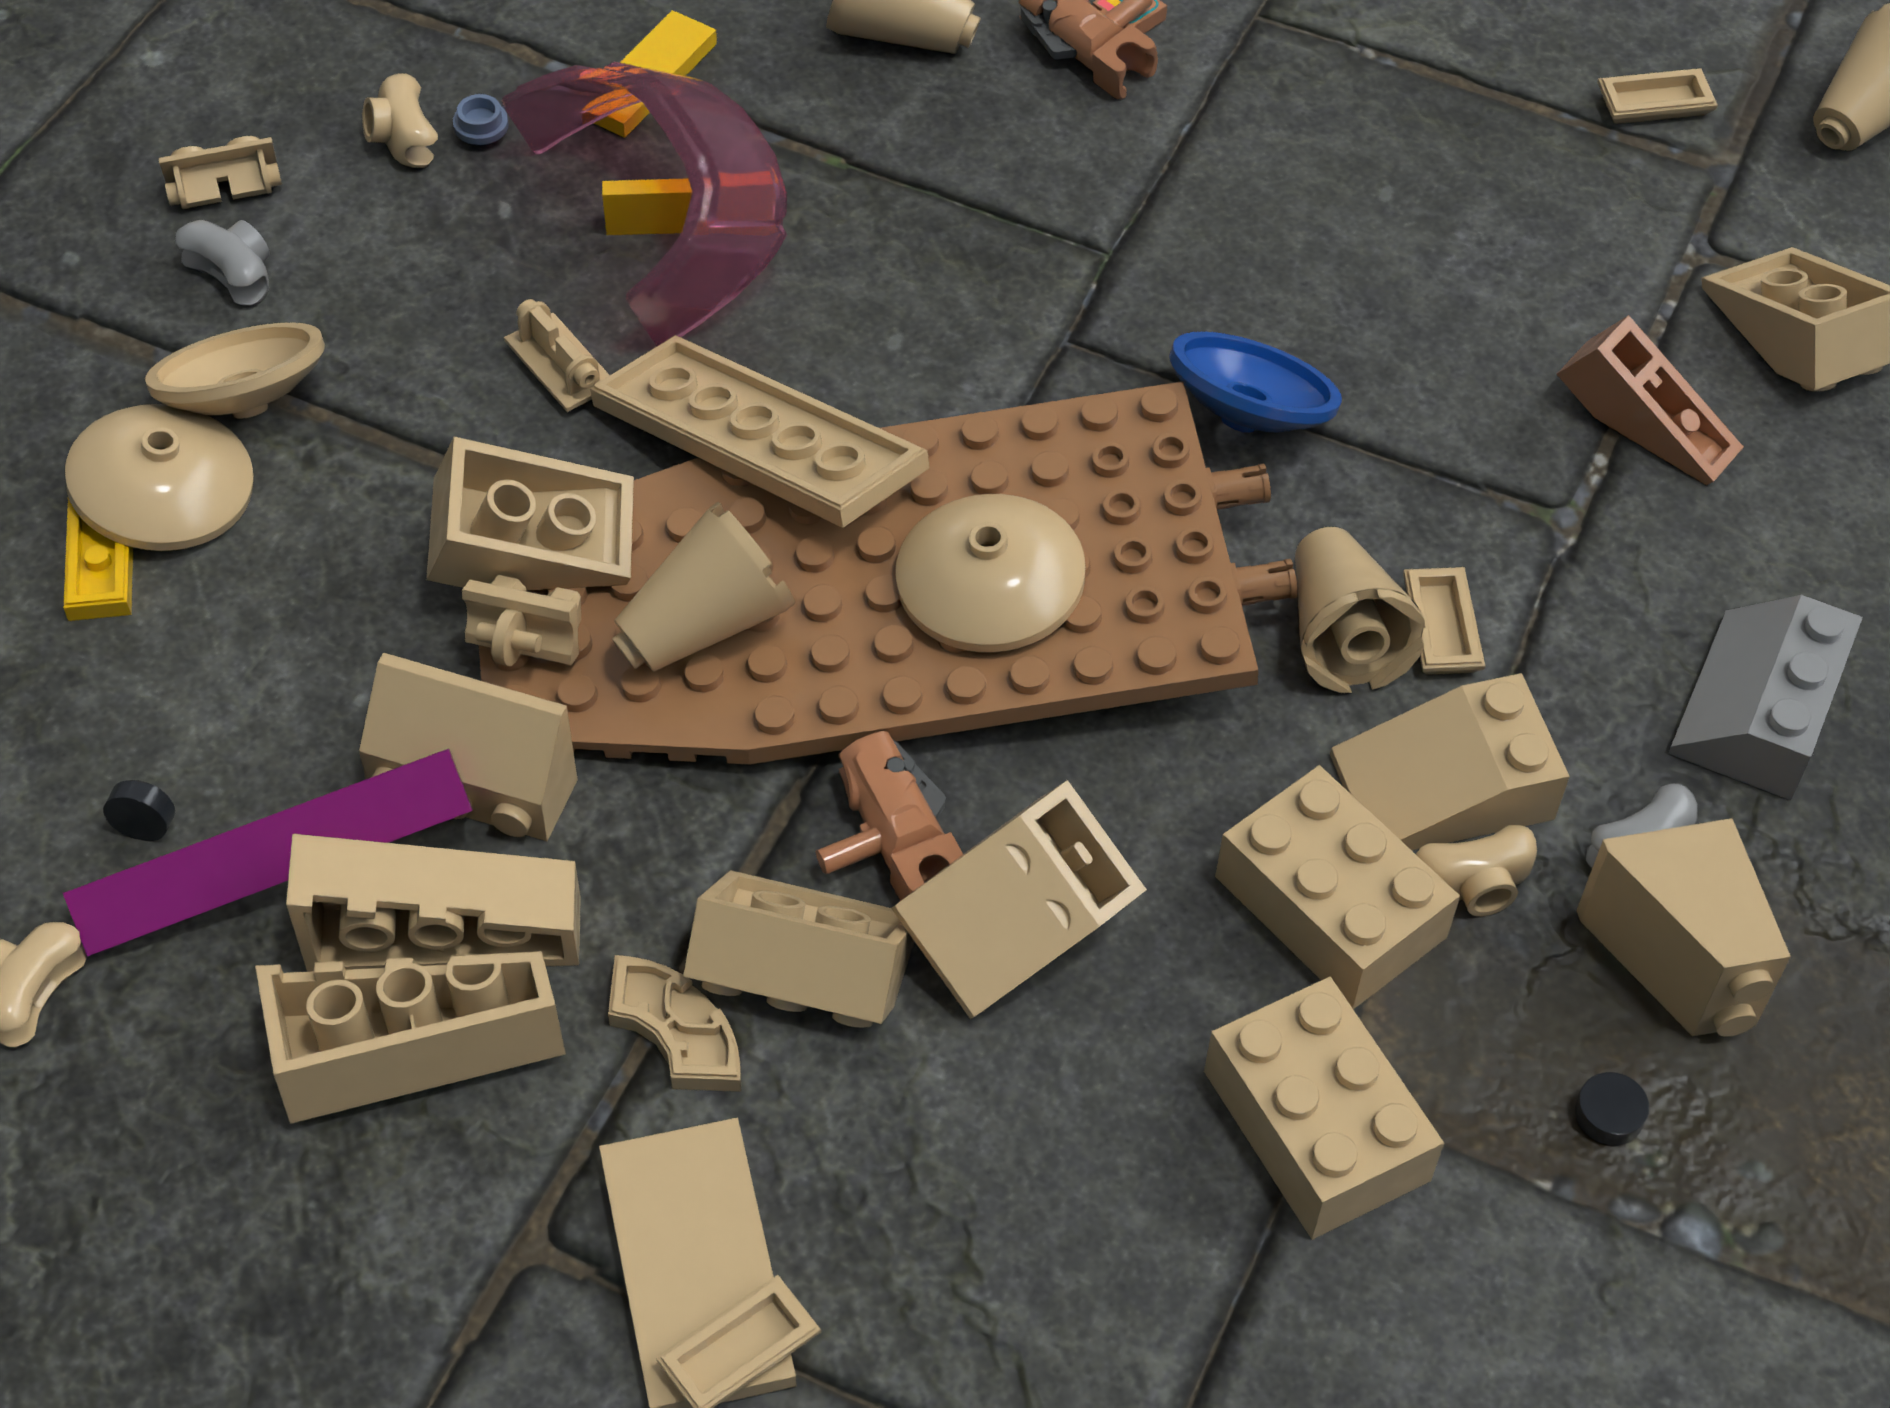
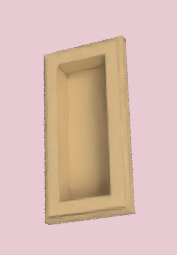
(1657, 96)
(1450, 621)
(738, 1345)

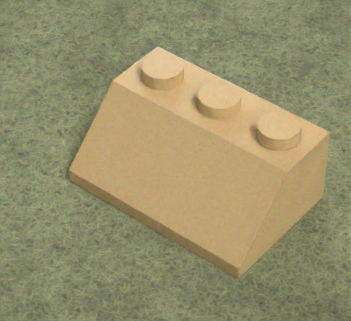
(505, 743)
(798, 948)

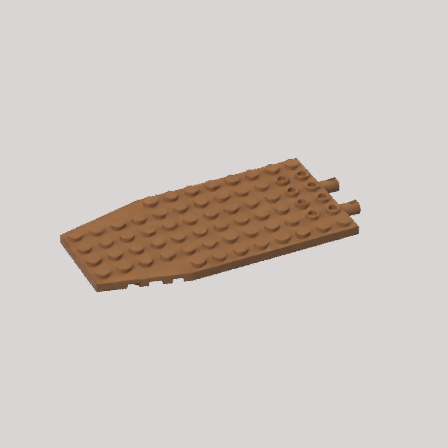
(847, 658)

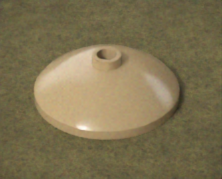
(237, 369)
(158, 477)
(996, 593)

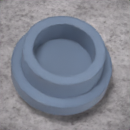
(480, 120)

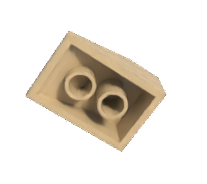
(1807, 316)
(528, 520)
(1457, 765)

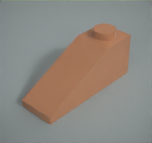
(1646, 399)

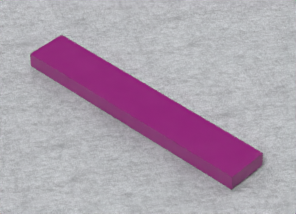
(260, 852)

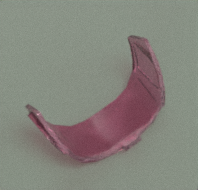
(731, 168)

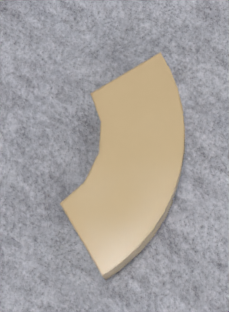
(678, 1021)

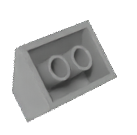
(1766, 691)

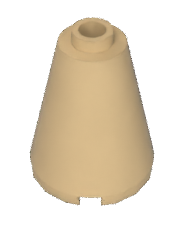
(913, 23)
(1859, 94)
(701, 594)
(1352, 614)

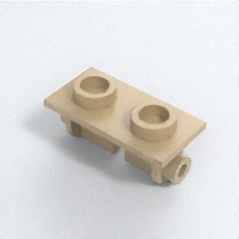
(195, 172)
(554, 355)

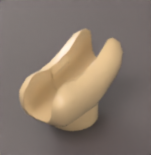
(399, 121)
(1484, 868)
(32, 975)

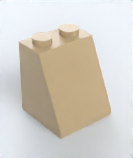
(1688, 923)

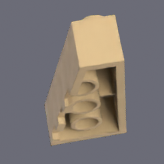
(427, 903)
(403, 1027)

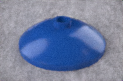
(1253, 383)

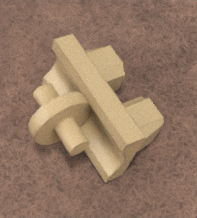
(521, 621)

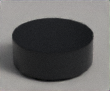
(139, 810)
(1612, 1108)

